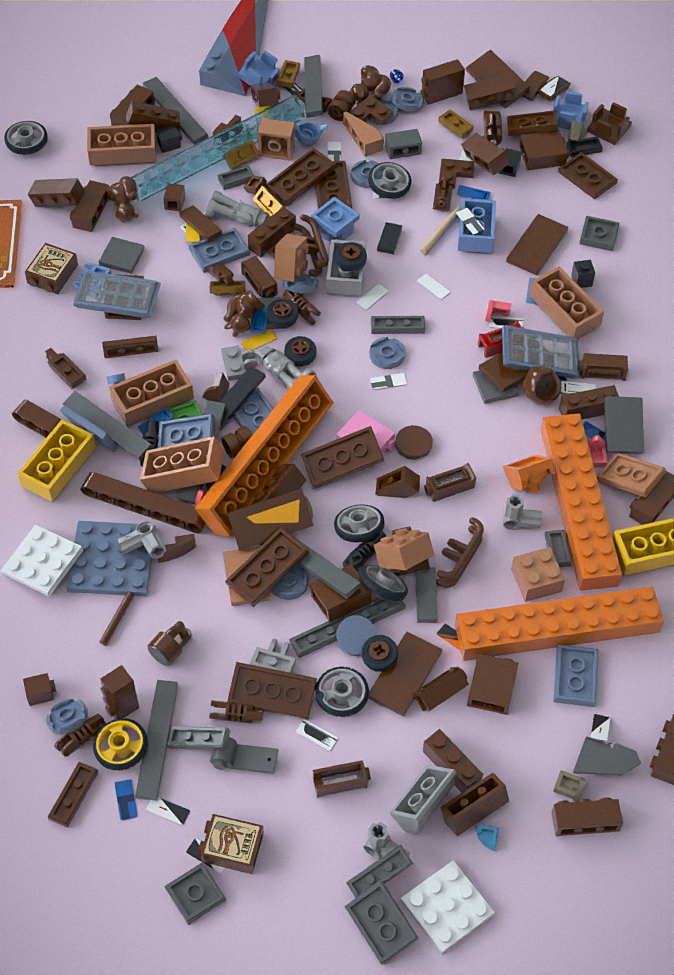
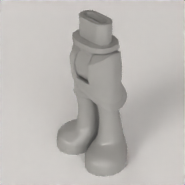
(241, 212)
(279, 364)

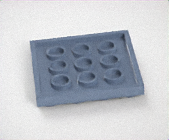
(102, 564)

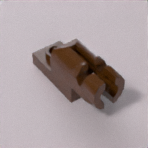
(493, 126)

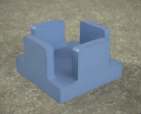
(259, 69)
(570, 110)
(335, 219)

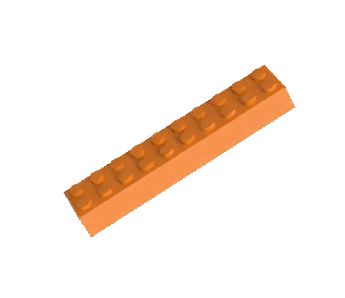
(266, 450)
(580, 503)
(559, 622)

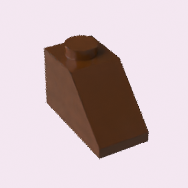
(398, 483)

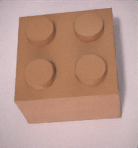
(276, 139)
(290, 257)
(404, 549)
(537, 574)

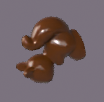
(371, 81)
(123, 193)
(239, 310)

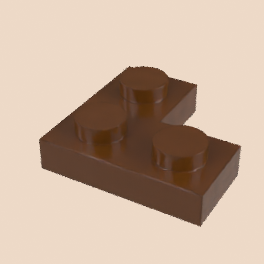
(372, 108)
(456, 168)

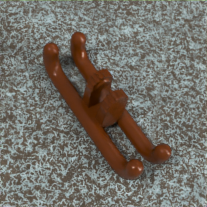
(315, 245)
(462, 557)

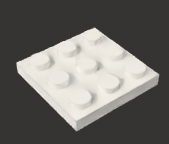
(42, 560)
(447, 907)

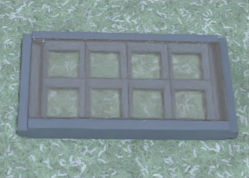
(117, 294)
(533, 348)

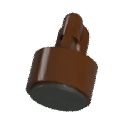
(168, 645)

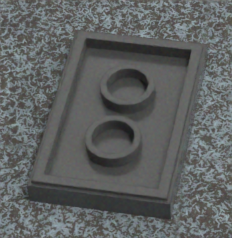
(624, 424)
(381, 922)

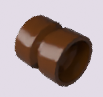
(341, 103)
(234, 443)

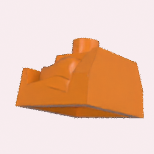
(529, 472)

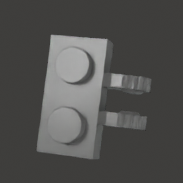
(234, 359)
(272, 659)

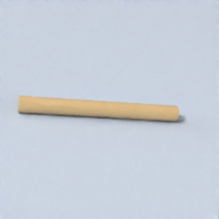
(440, 231)

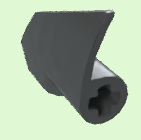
(605, 758)

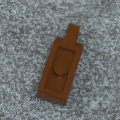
(65, 368)

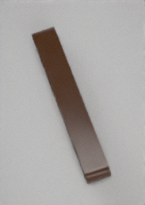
(142, 502)

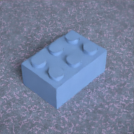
(485, 213)

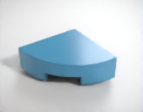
(487, 835)

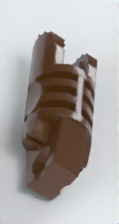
(221, 273)
(303, 305)
(236, 712)
(73, 740)

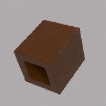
(174, 197)
(39, 689)

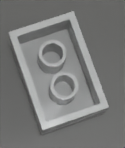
(340, 280)

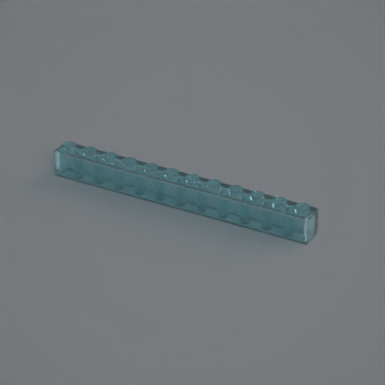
(212, 149)

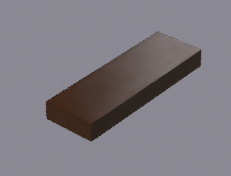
(200, 223)
(130, 346)
(73, 794)

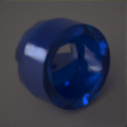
(398, 73)

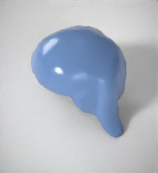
(308, 133)

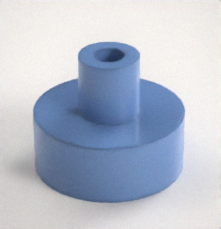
(116, 378)

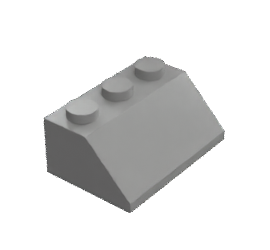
(423, 797)

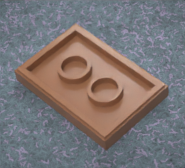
(631, 474)
(233, 560)

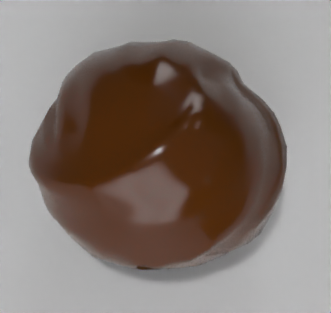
(542, 385)

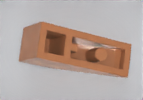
(363, 134)

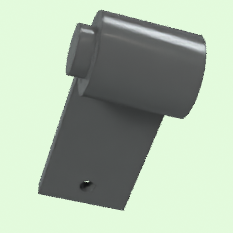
(245, 758)

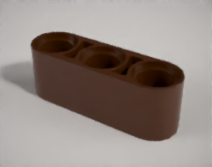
(35, 418)

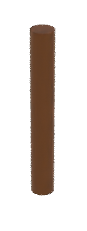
(116, 618)

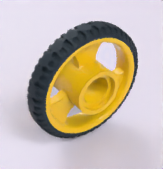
(117, 735)

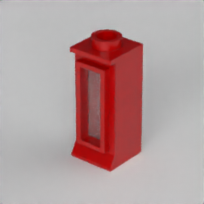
(493, 341)

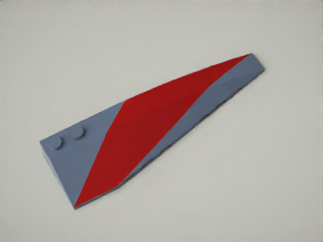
(232, 47)

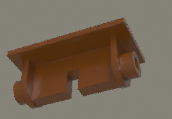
(442, 195)

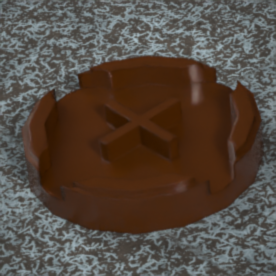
(413, 442)

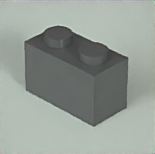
(403, 143)

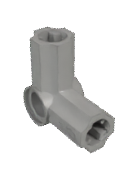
(517, 516)
(145, 536)
(379, 841)

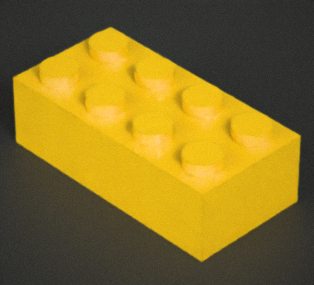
(56, 460)
(645, 546)

